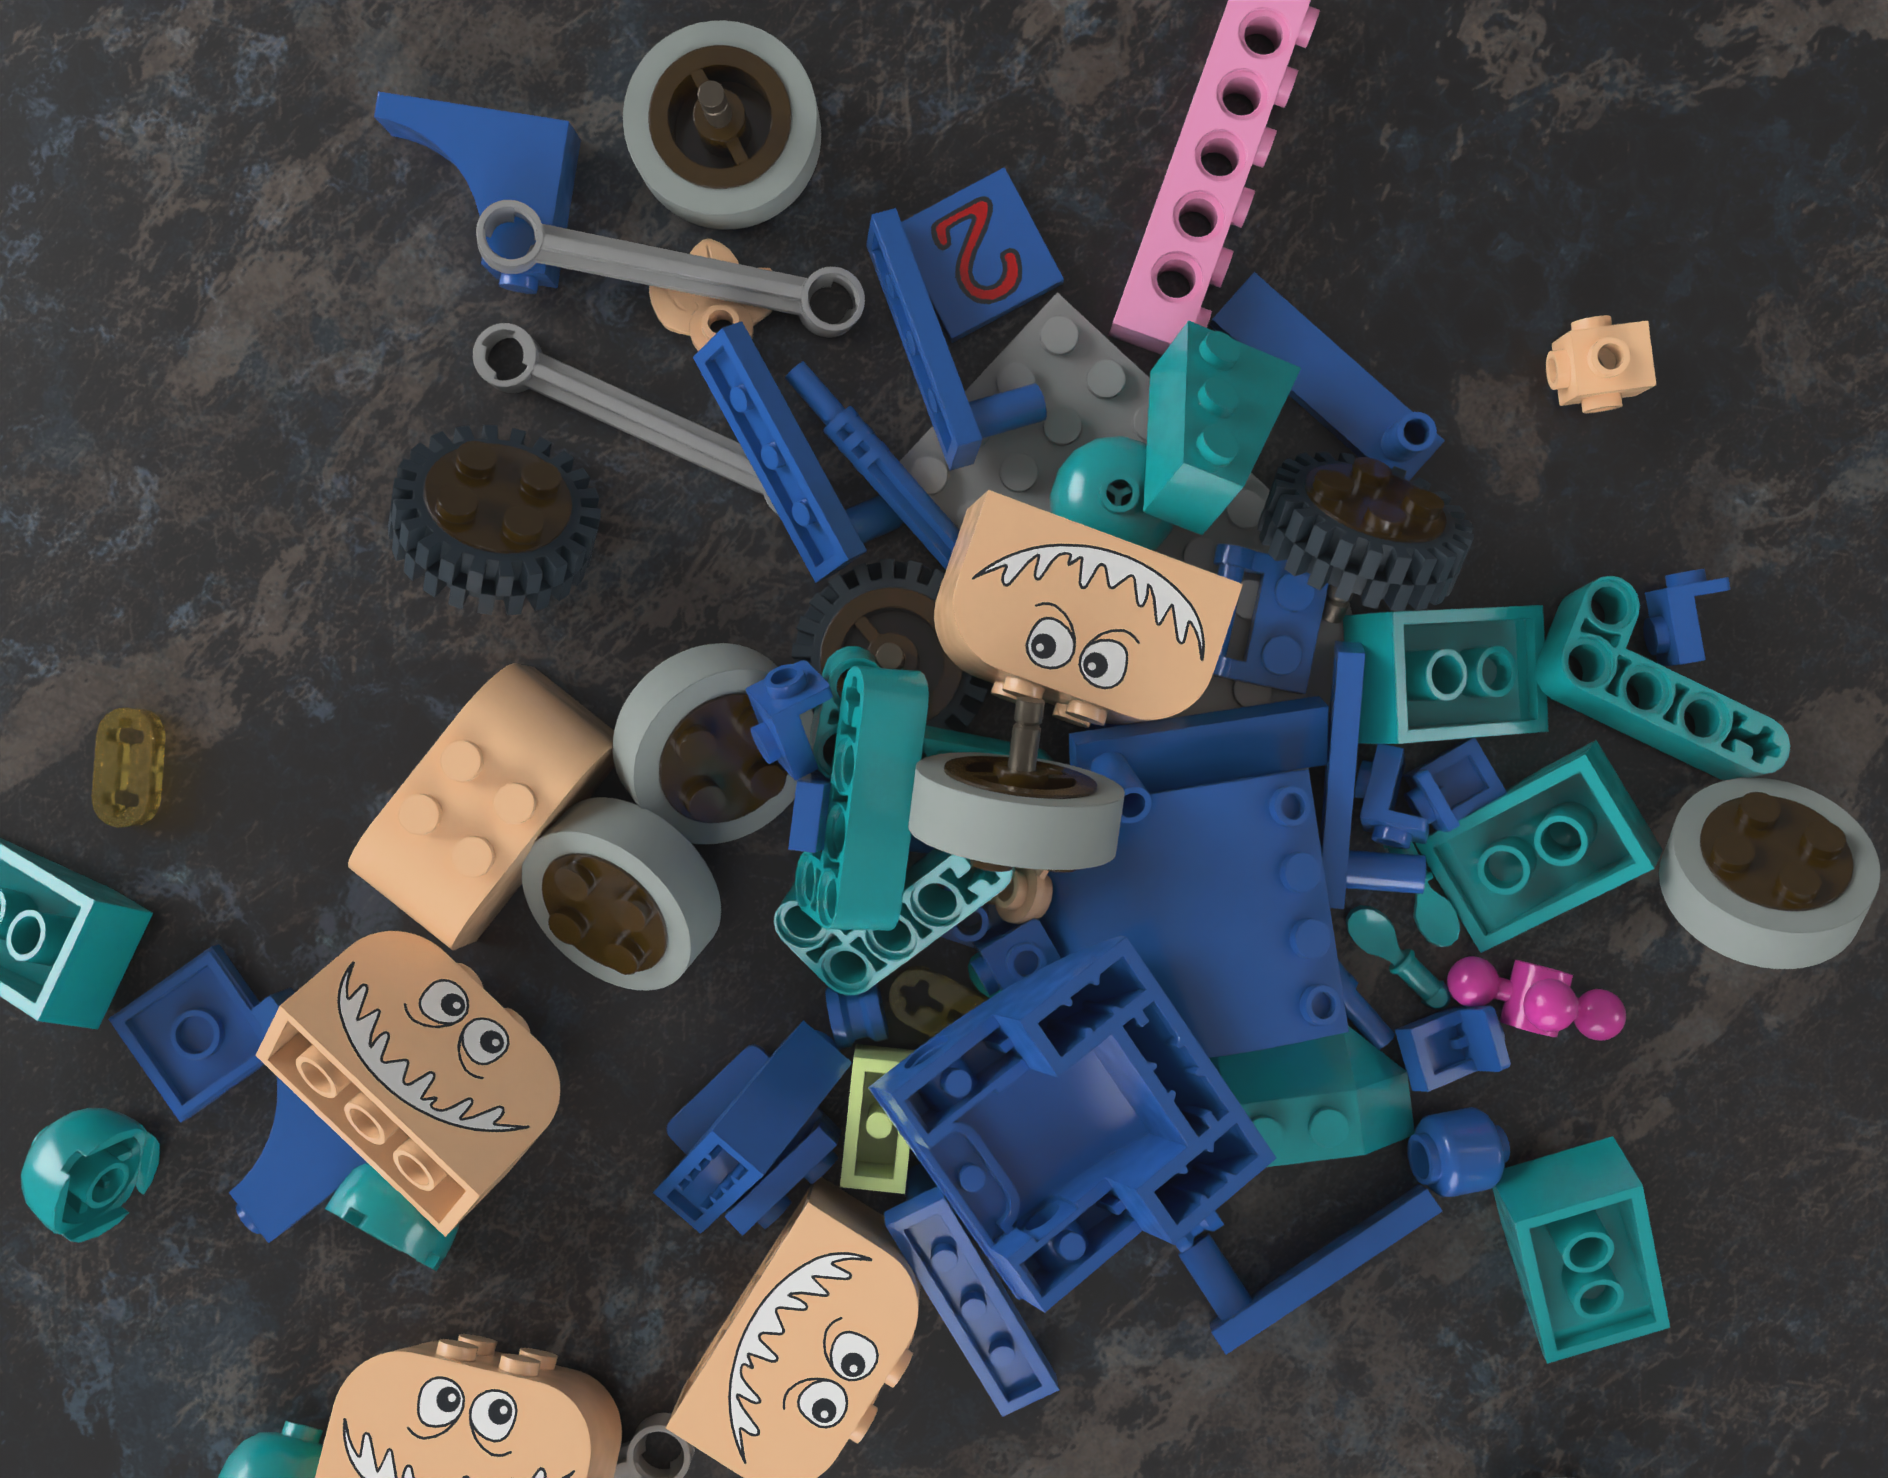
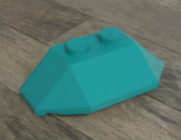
(1321, 1097)

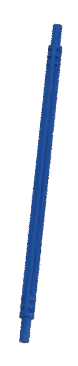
(939, 534)

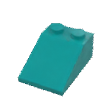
(1449, 673)
(1542, 848)
(62, 939)
(1582, 1248)

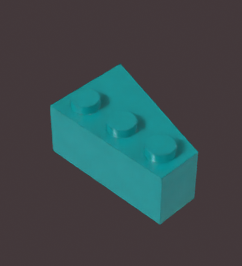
(1208, 423)

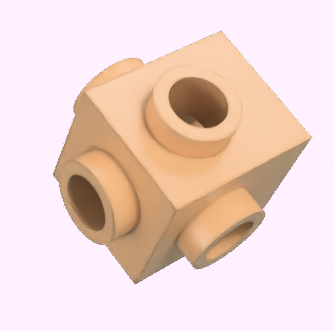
(1601, 363)

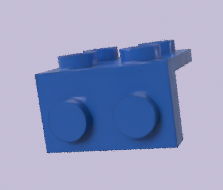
(806, 1156)

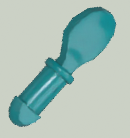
(1432, 911)
(1377, 937)

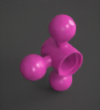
(1537, 998)

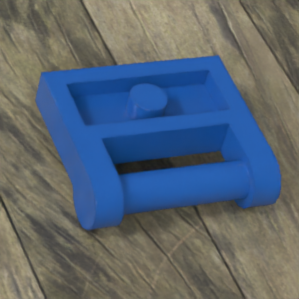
(1281, 626)

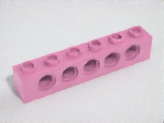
(1145, 313)

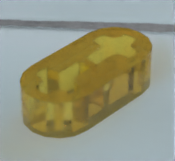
(123, 767)
(942, 989)

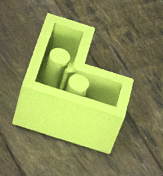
(873, 1147)

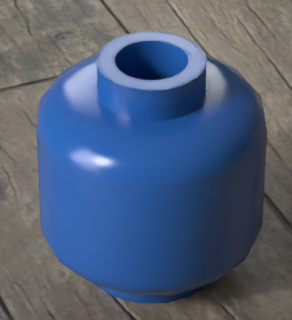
(1458, 1152)

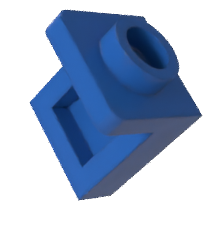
(1673, 621)
(777, 706)
(1452, 785)
(1379, 787)
(1012, 955)
(1452, 1046)

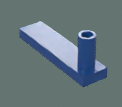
(1330, 381)
(956, 421)
(783, 459)
(1204, 748)
(1342, 866)
(969, 1296)
(1246, 1315)

